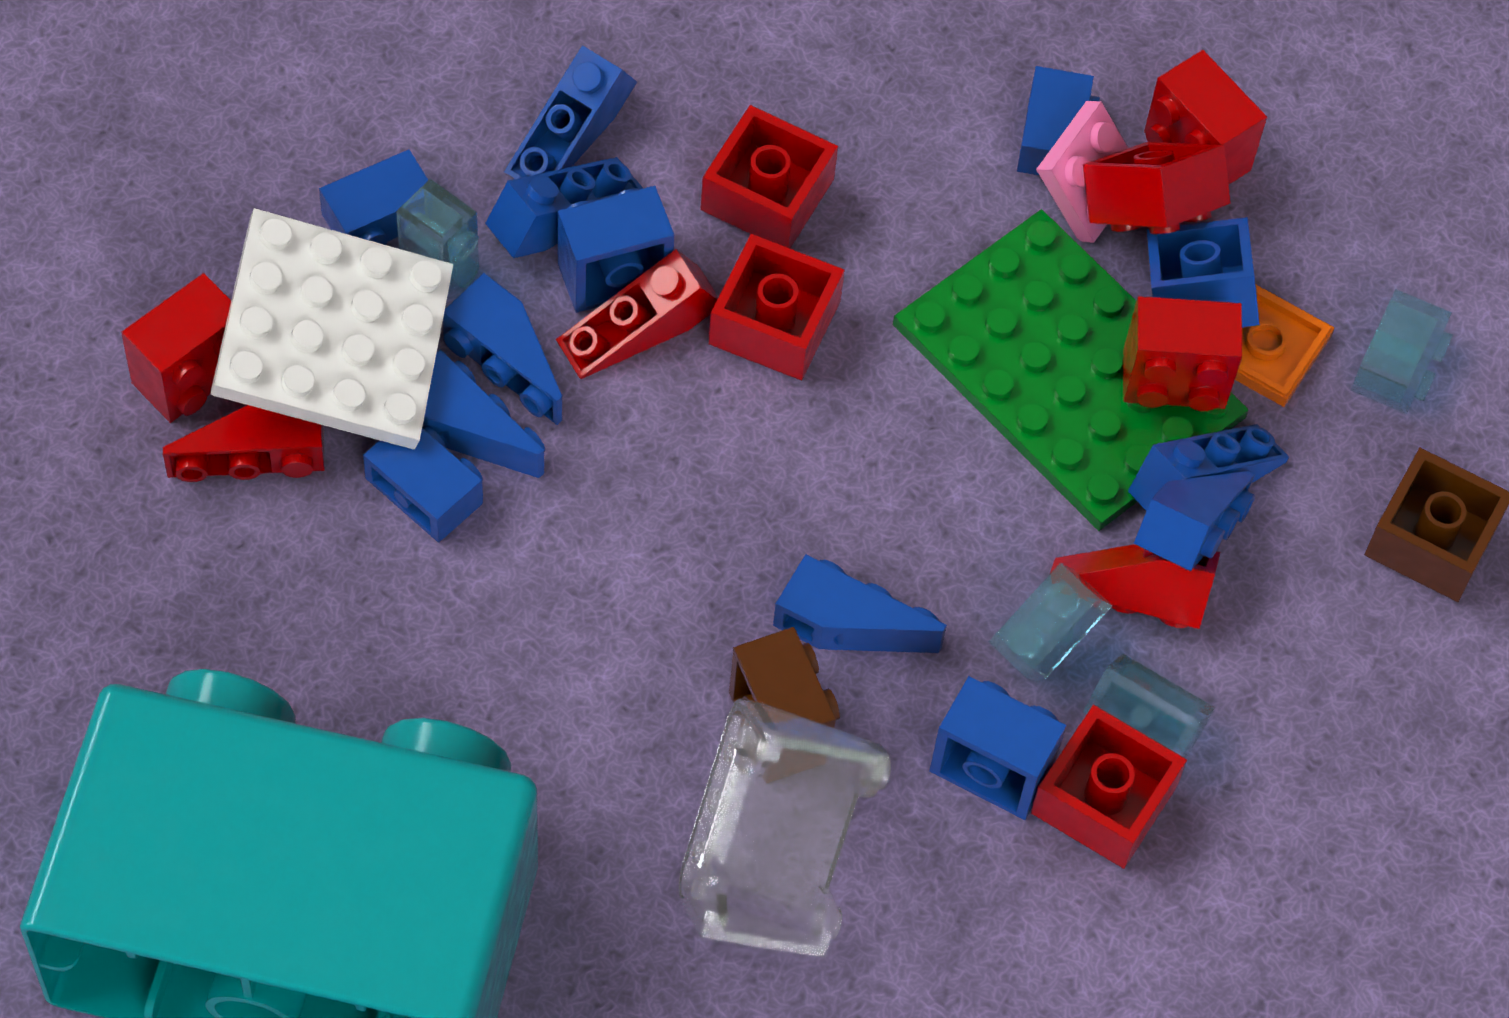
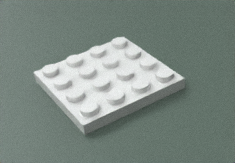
(333, 329)

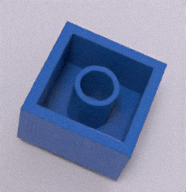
(611, 244)
(1206, 265)
(996, 746)

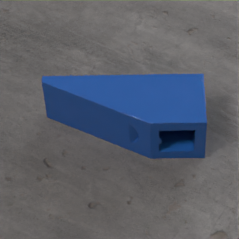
(573, 116)
(529, 206)
(498, 335)
(478, 422)
(1207, 455)
(1194, 516)
(849, 615)

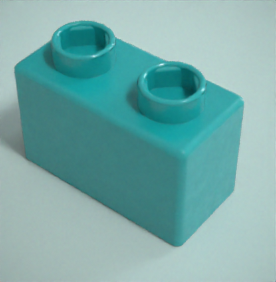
(278, 864)

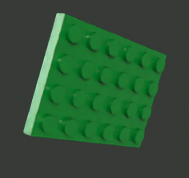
(1038, 350)

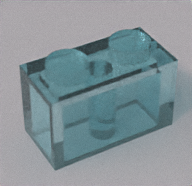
(441, 228)
(1401, 351)
(1050, 623)
(1151, 704)

